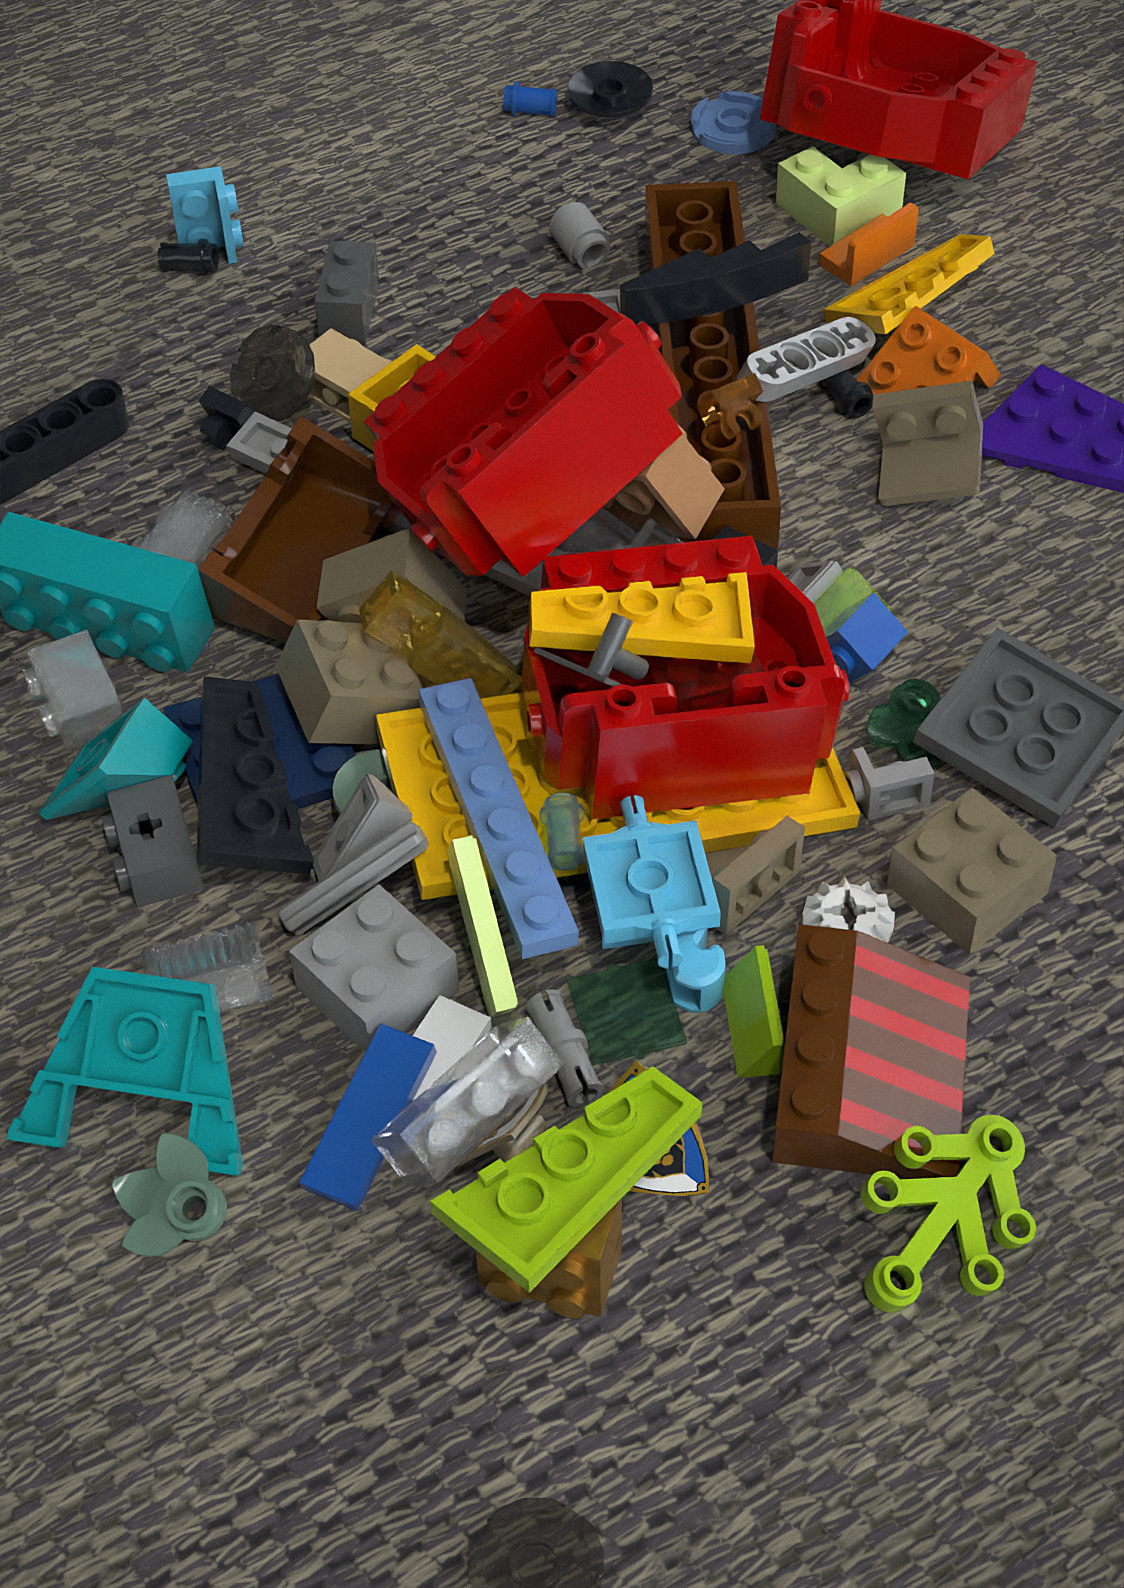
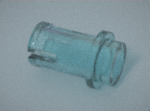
(562, 821)

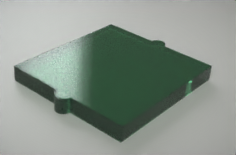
(626, 1011)

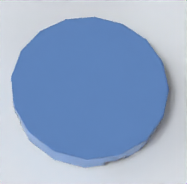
(731, 134)

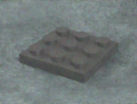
(1024, 726)

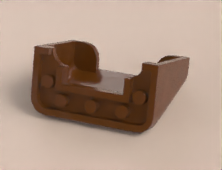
(307, 508)

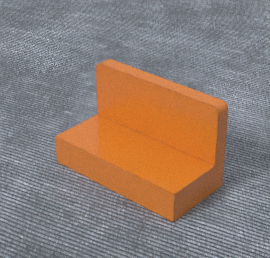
(871, 245)

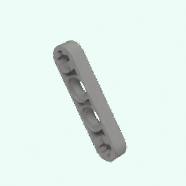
(843, 340)

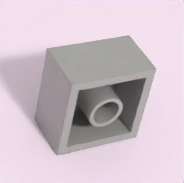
(374, 967)

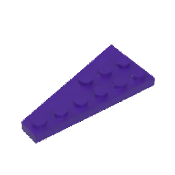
(1059, 429)

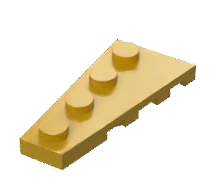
(893, 296)
(667, 622)

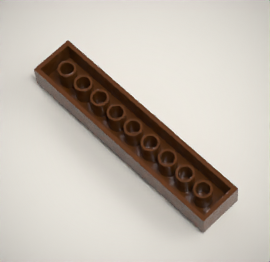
(709, 354)

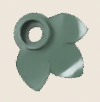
(163, 1196)

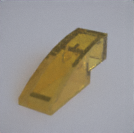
(436, 639)

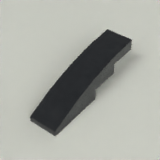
(707, 285)

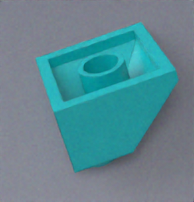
(126, 752)

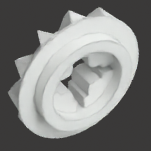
(871, 909)

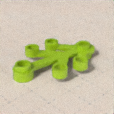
(954, 1203)

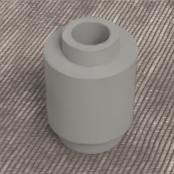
(579, 235)

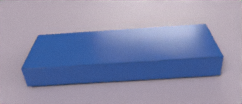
(377, 1093)

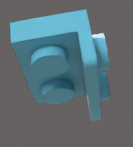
(203, 209)

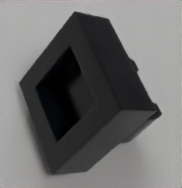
(224, 417)

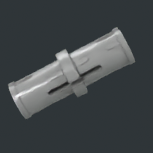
(569, 1046)

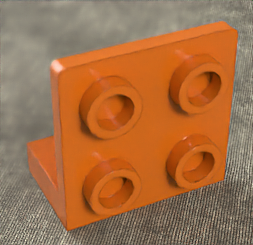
(927, 355)

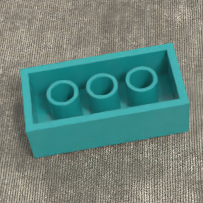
(118, 592)

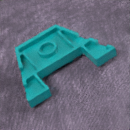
(143, 1040)

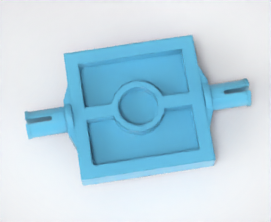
(651, 882)

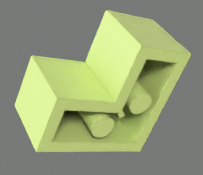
(834, 198)

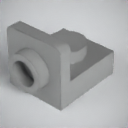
(889, 788)

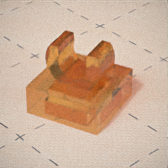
(731, 401)

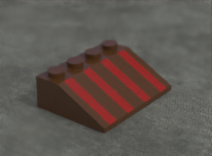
(869, 1055)

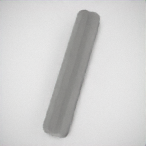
(353, 878)

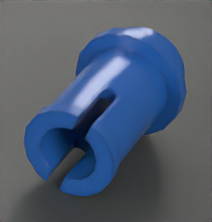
(529, 100)

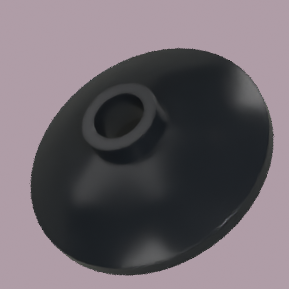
(610, 89)

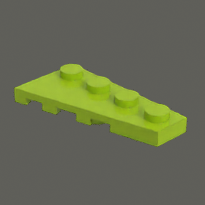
(553, 1193)

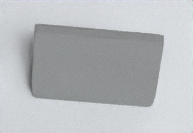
(363, 822)

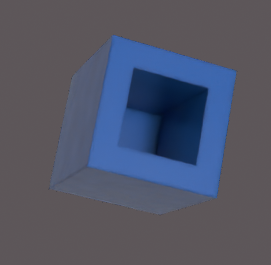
(863, 636)

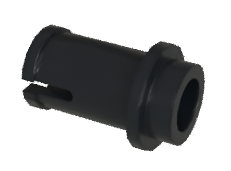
(188, 257)
(852, 396)

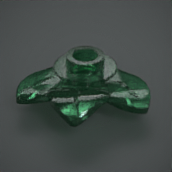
(898, 720)

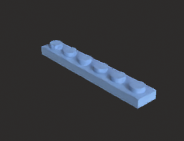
(498, 819)

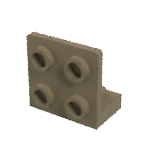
(929, 443)
(755, 872)

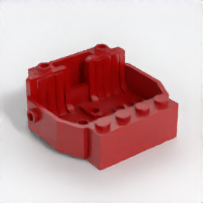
(894, 85)
(524, 428)
(629, 734)

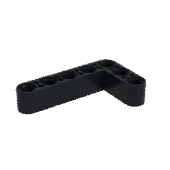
(60, 435)

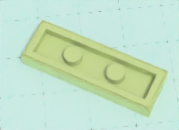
(482, 926)

